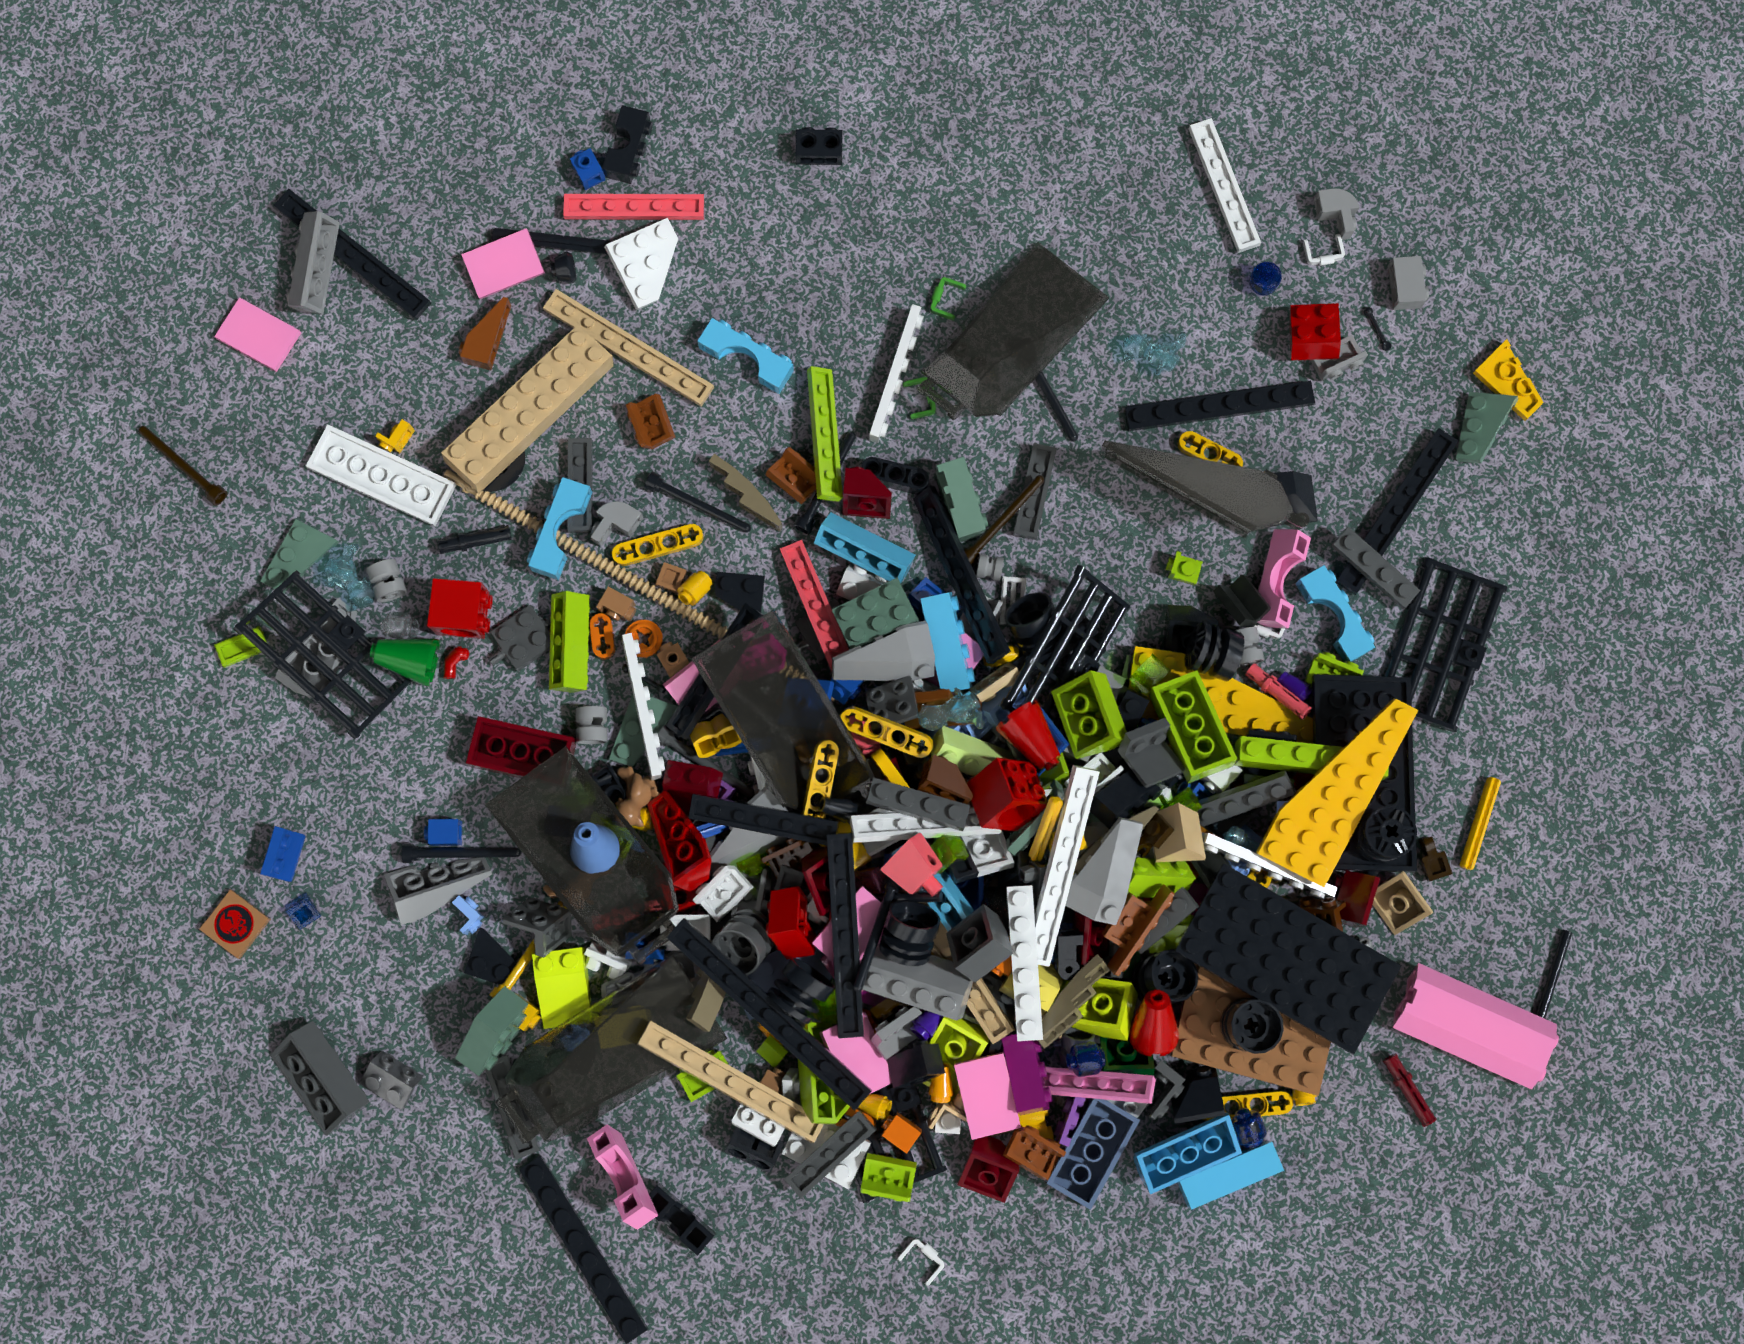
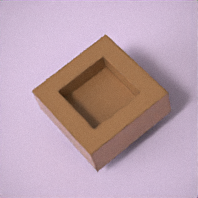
(671, 577)

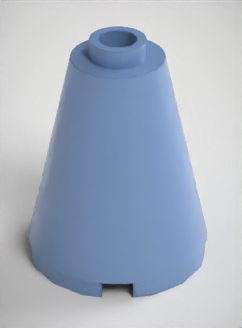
(594, 848)

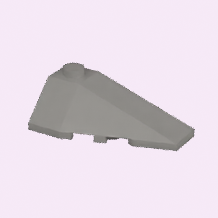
(889, 658)
(745, 843)
(424, 891)

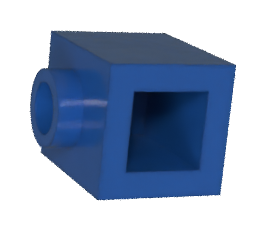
(587, 168)
(846, 689)

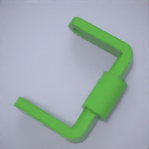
(937, 294)
(932, 403)

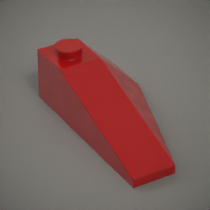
(680, 843)

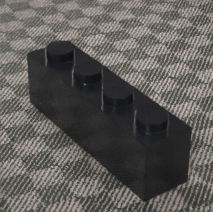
(1125, 797)

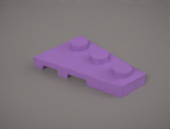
(1070, 1120)

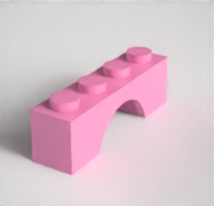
(1285, 551)
(632, 1196)

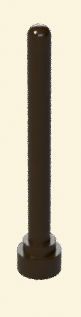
(214, 493)
(973, 552)

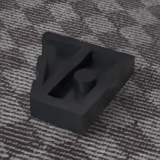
(740, 589)
(489, 959)

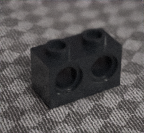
(818, 153)
(753, 1150)

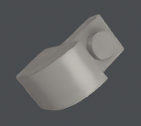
(1340, 206)
(618, 516)

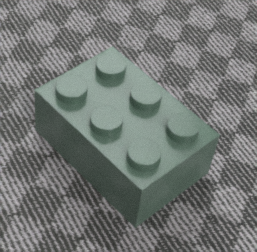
(874, 614)
(492, 1031)

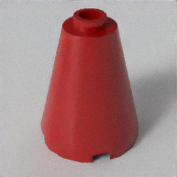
(1031, 735)
(1154, 1025)

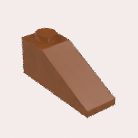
(484, 339)

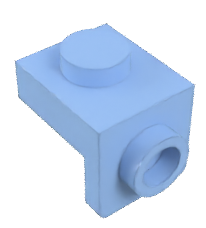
(468, 908)

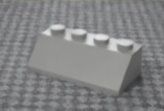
(313, 262)
(930, 986)

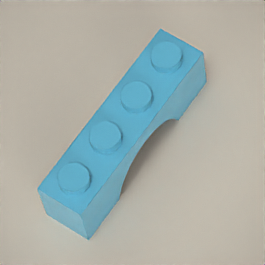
(721, 340)
(569, 500)
(1321, 589)

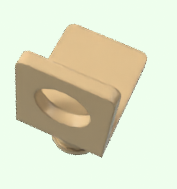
(955, 1107)

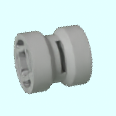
(990, 567)

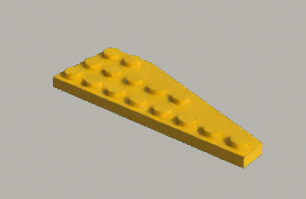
(1236, 704)
(1324, 813)

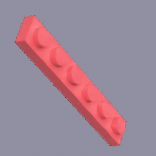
(634, 206)
(814, 600)

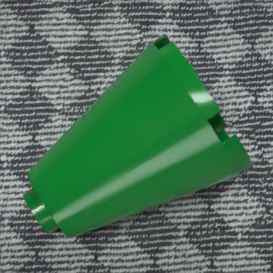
(408, 657)

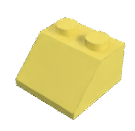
(1049, 983)

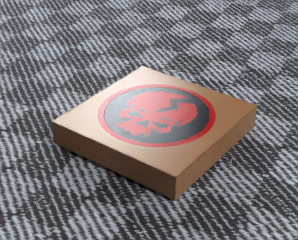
(235, 924)

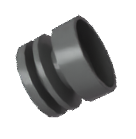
(745, 939)

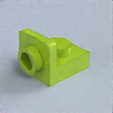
(1183, 568)

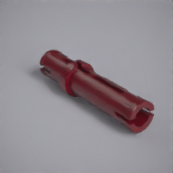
(1403, 1080)

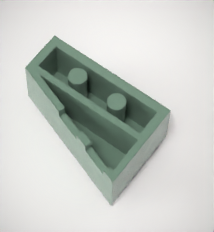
(960, 499)

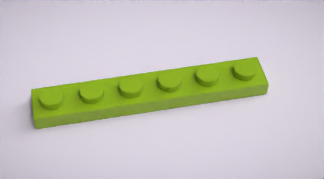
(824, 434)

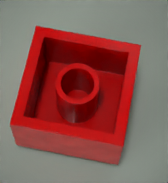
(1314, 331)

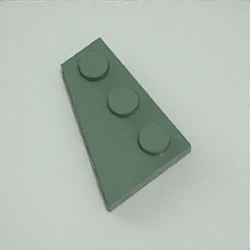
(1481, 423)
(297, 552)
(629, 742)
(1021, 839)

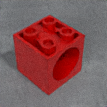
(459, 608)
(1007, 794)

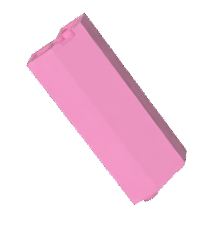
(1476, 1026)

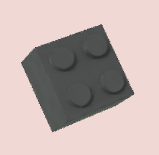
(979, 943)

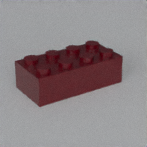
(513, 747)

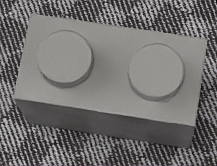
(1407, 282)

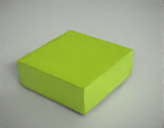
(772, 1051)

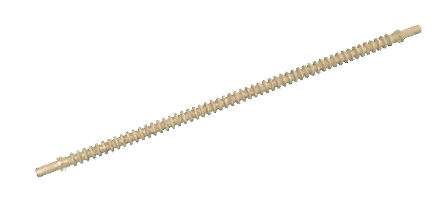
(597, 560)

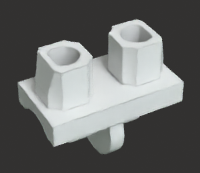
(598, 954)

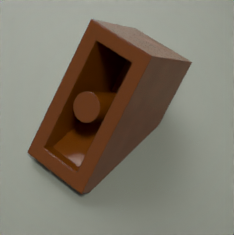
(944, 780)

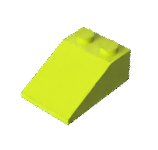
(561, 985)
(1109, 1010)
(958, 1043)

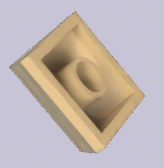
(1186, 839)
(1400, 903)

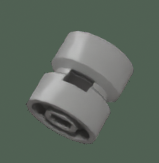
(385, 577)
(1252, 652)
(591, 725)

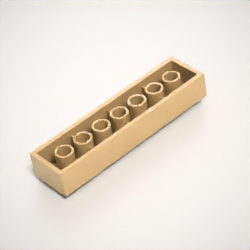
(528, 409)

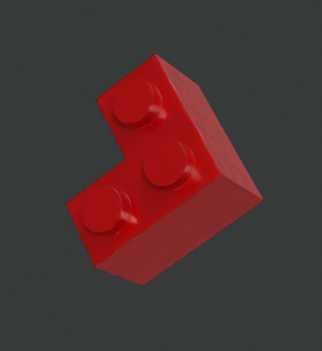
(789, 923)

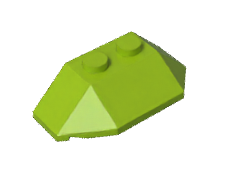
(816, 1098)

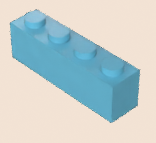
(864, 548)
(947, 641)
(954, 905)
(1231, 1175)

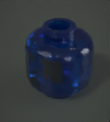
(1265, 278)
(1086, 1059)
(1249, 1128)

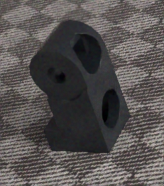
(1065, 952)

